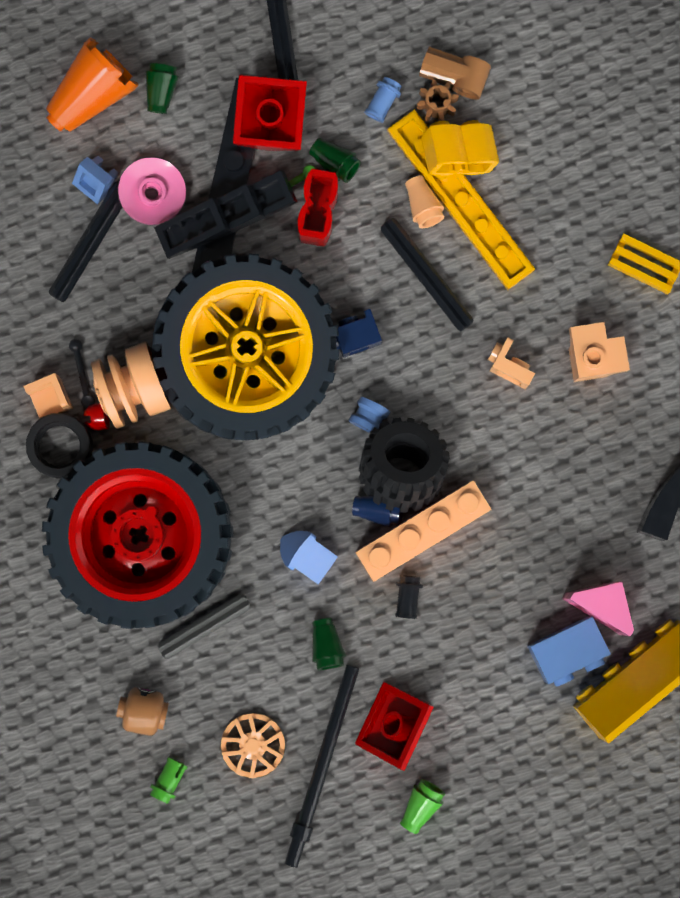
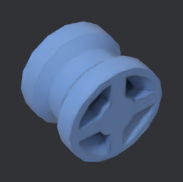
(368, 415)

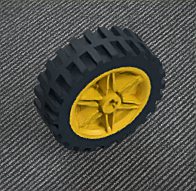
(301, 333)

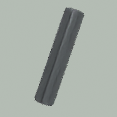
(204, 626)

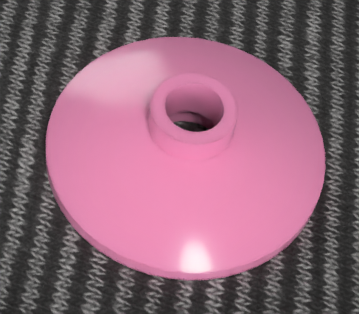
(153, 174)

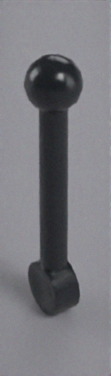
(75, 346)

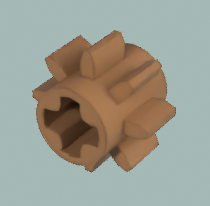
(444, 95)

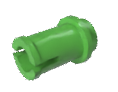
(168, 780)

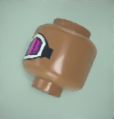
(142, 711)

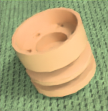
(129, 385)

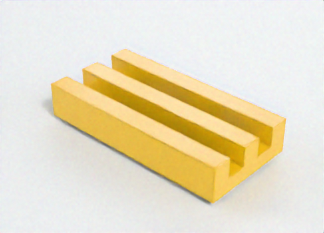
(650, 251)

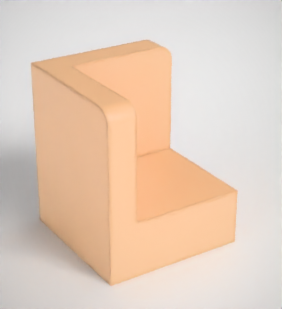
(48, 395)

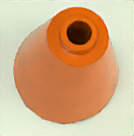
(88, 87)

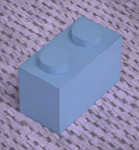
(569, 651)

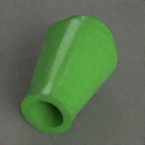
(422, 804)

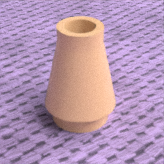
(424, 204)

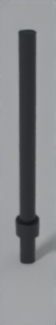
(301, 829)

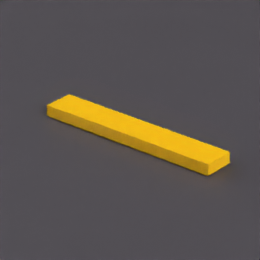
(465, 207)

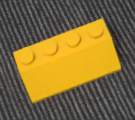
(634, 686)

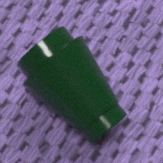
(160, 86)
(335, 159)
(327, 647)

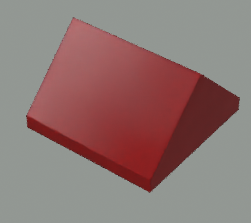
(269, 113)
(394, 725)

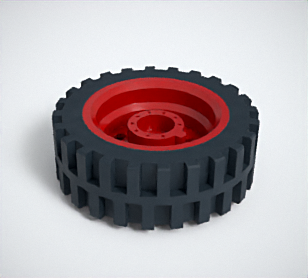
(79, 534)

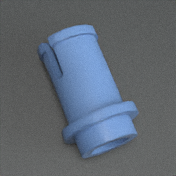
(383, 99)

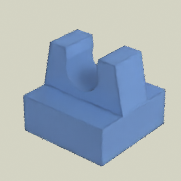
(93, 179)

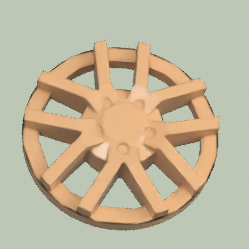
(252, 745)

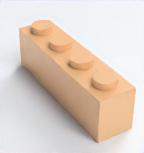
(423, 531)

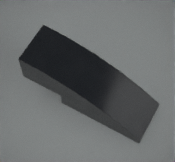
(662, 509)

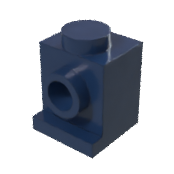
(357, 334)

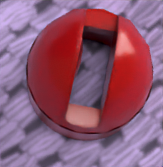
(99, 419)

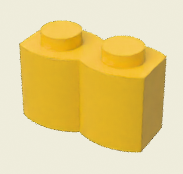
(459, 149)

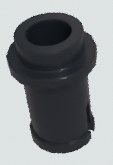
(408, 596)

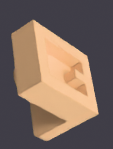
(511, 370)

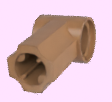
(465, 74)

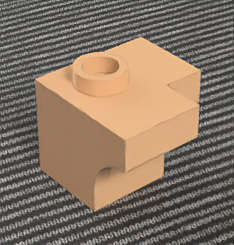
(595, 355)

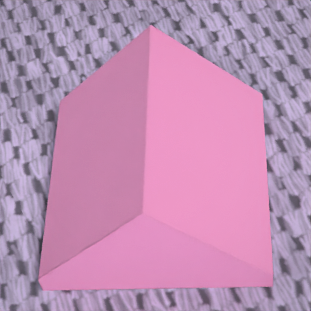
(605, 604)

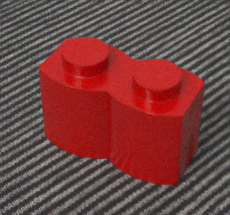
(316, 213)

